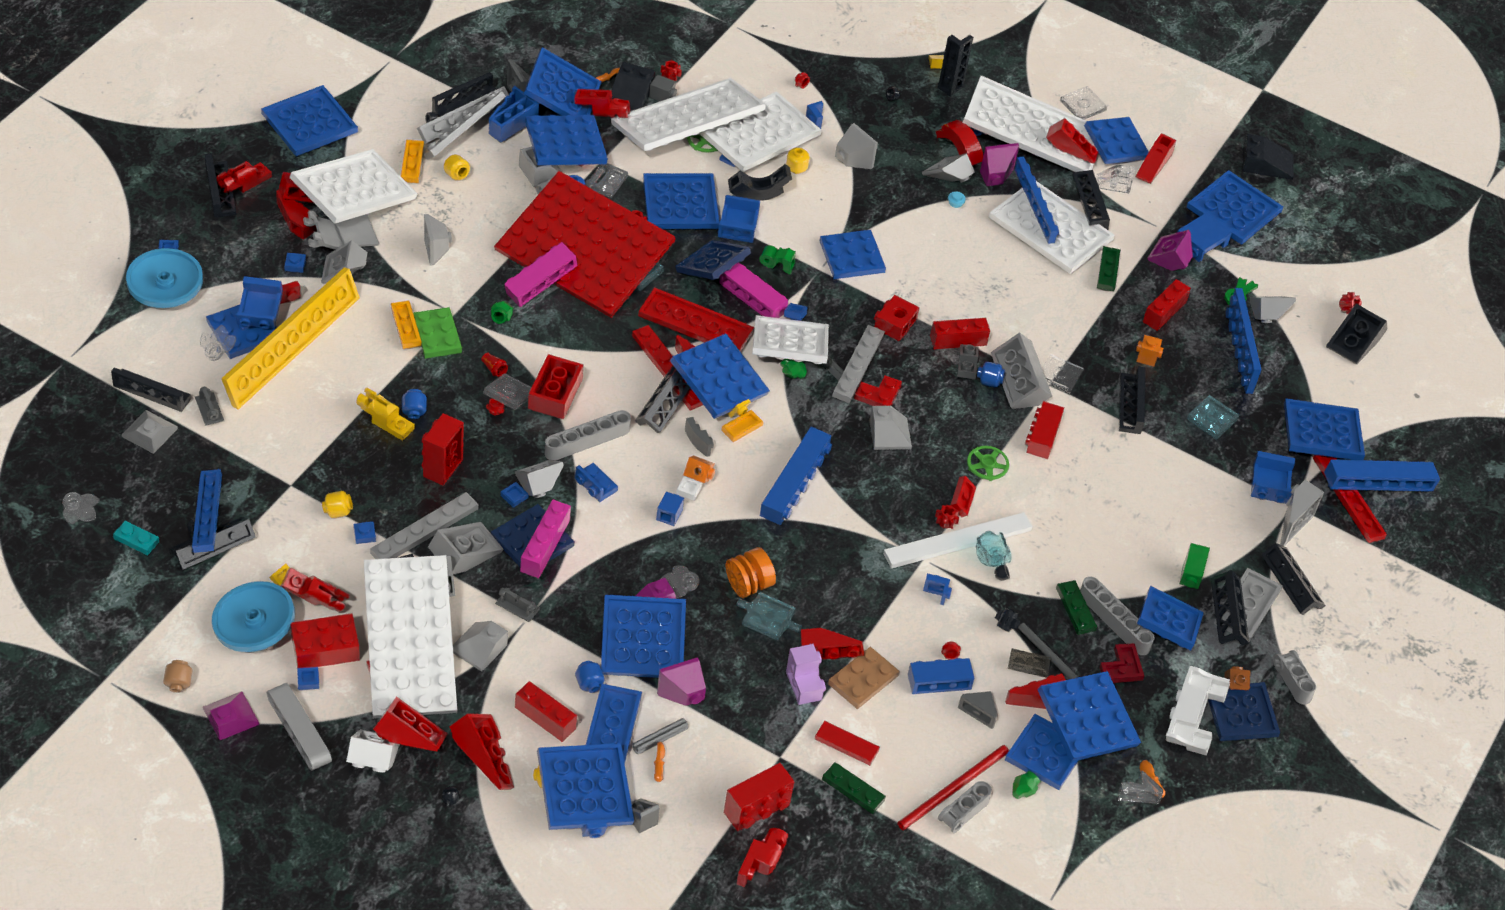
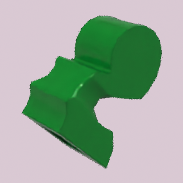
(772, 256)

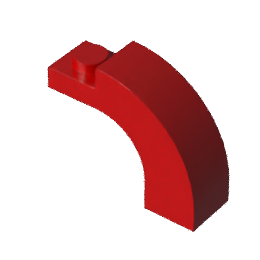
(963, 139)

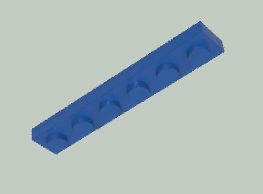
(1036, 200)
(207, 511)

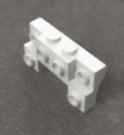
(1190, 706)

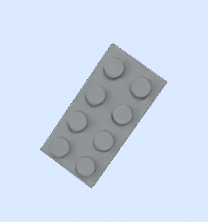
(1258, 597)

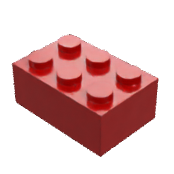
(555, 386)
(442, 449)
(325, 641)
(758, 797)

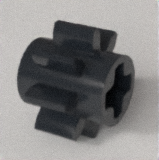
(1007, 619)

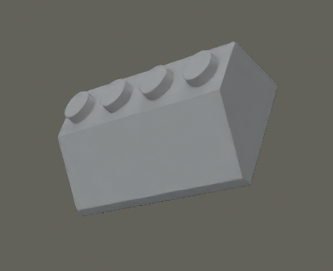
(1023, 377)

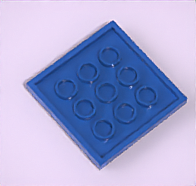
(556, 83)
(309, 120)
(566, 140)
(681, 200)
(1236, 206)
(719, 375)
(1324, 429)
(642, 635)
(1089, 716)
(585, 786)

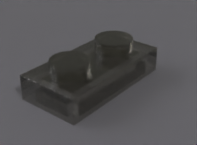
(1029, 663)

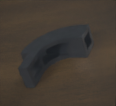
(760, 188)

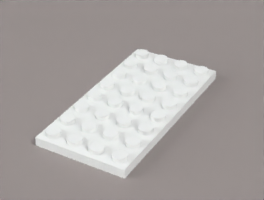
(688, 114)
(1022, 120)
(410, 634)

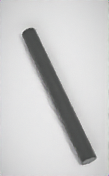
(1047, 651)

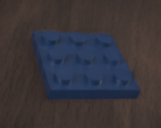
(713, 259)
(517, 533)
(1245, 714)

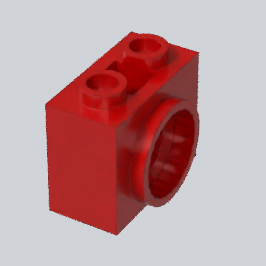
(896, 317)

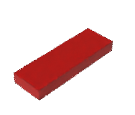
(847, 743)

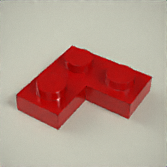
(879, 396)

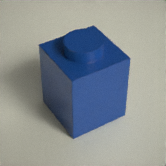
(670, 508)

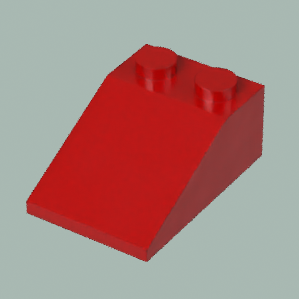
(408, 727)

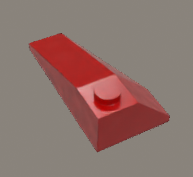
(479, 740)

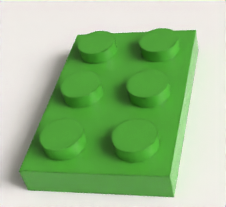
(437, 332)

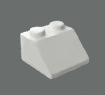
(370, 750)

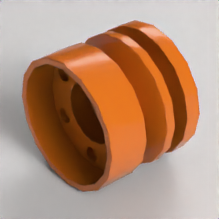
(750, 572)

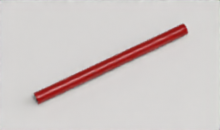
(952, 788)

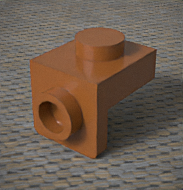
(1238, 678)

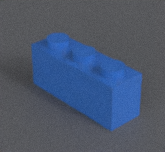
(940, 676)

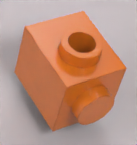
(1149, 350)
(693, 469)

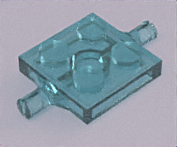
(768, 616)

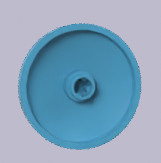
(164, 278)
(253, 616)

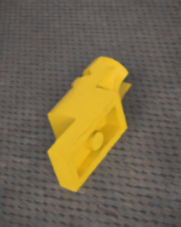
(384, 414)

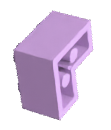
(804, 674)

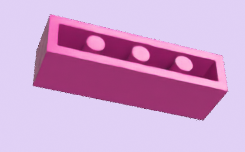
(540, 274)
(754, 291)
(545, 538)

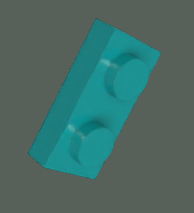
(136, 538)

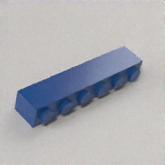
(1381, 475)
(796, 476)

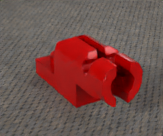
(602, 103)
(243, 177)
(314, 590)
(762, 855)

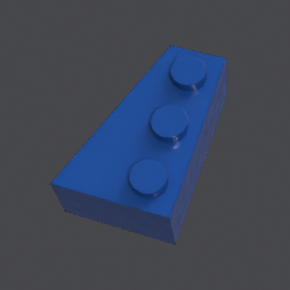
(511, 115)

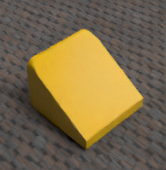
(936, 61)

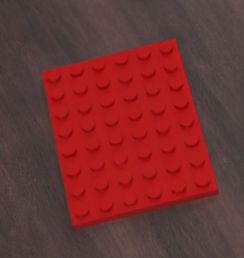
(609, 242)

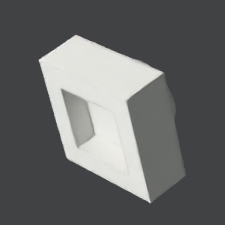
(689, 488)

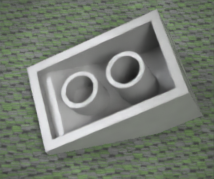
(1300, 509)
(466, 545)

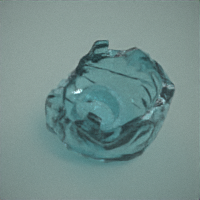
(992, 549)

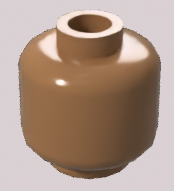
(177, 675)

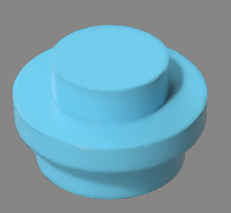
(956, 199)

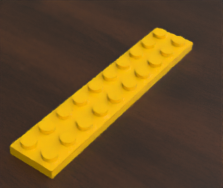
(290, 338)

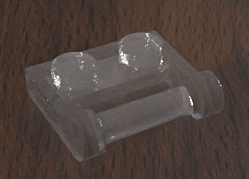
(610, 182)

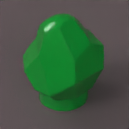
(501, 312)
(793, 368)
(1025, 785)

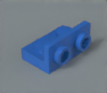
(595, 481)

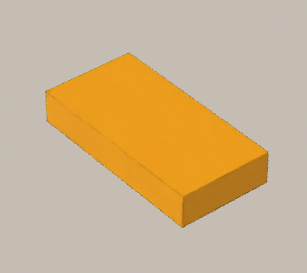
(742, 426)

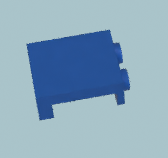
(739, 218)
(1206, 235)
(259, 303)
(1272, 477)

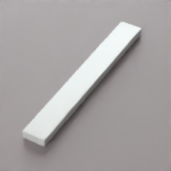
(954, 540)

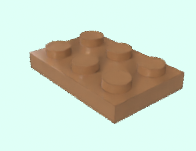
(863, 677)

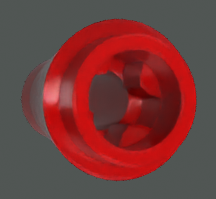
(494, 364)

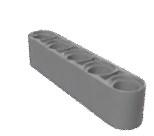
(587, 435)
(1116, 615)
(299, 726)

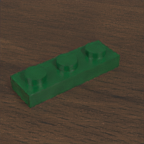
(1108, 268)
(1076, 607)
(853, 788)

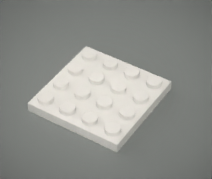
(790, 339)

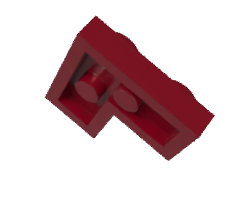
(1127, 666)

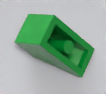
(1194, 566)

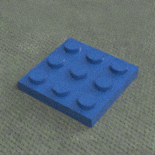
(1116, 140)
(852, 254)
(246, 337)
(1170, 618)
(1042, 753)

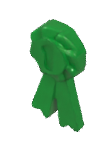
(1241, 283)

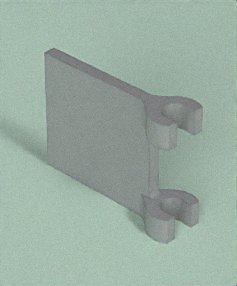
(358, 230)
(326, 232)

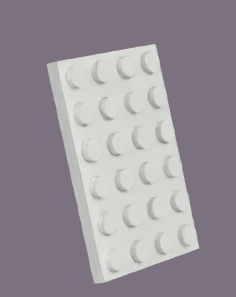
(762, 135)
(353, 186)
(1076, 238)

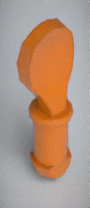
(606, 77)
(1147, 767)
(658, 776)

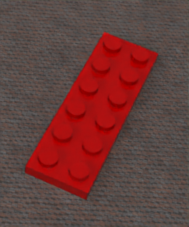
(693, 319)

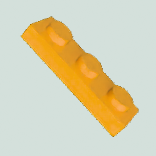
(412, 161)
(406, 324)

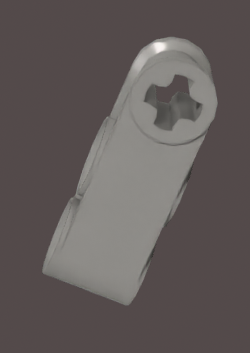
(1295, 676)
(957, 815)

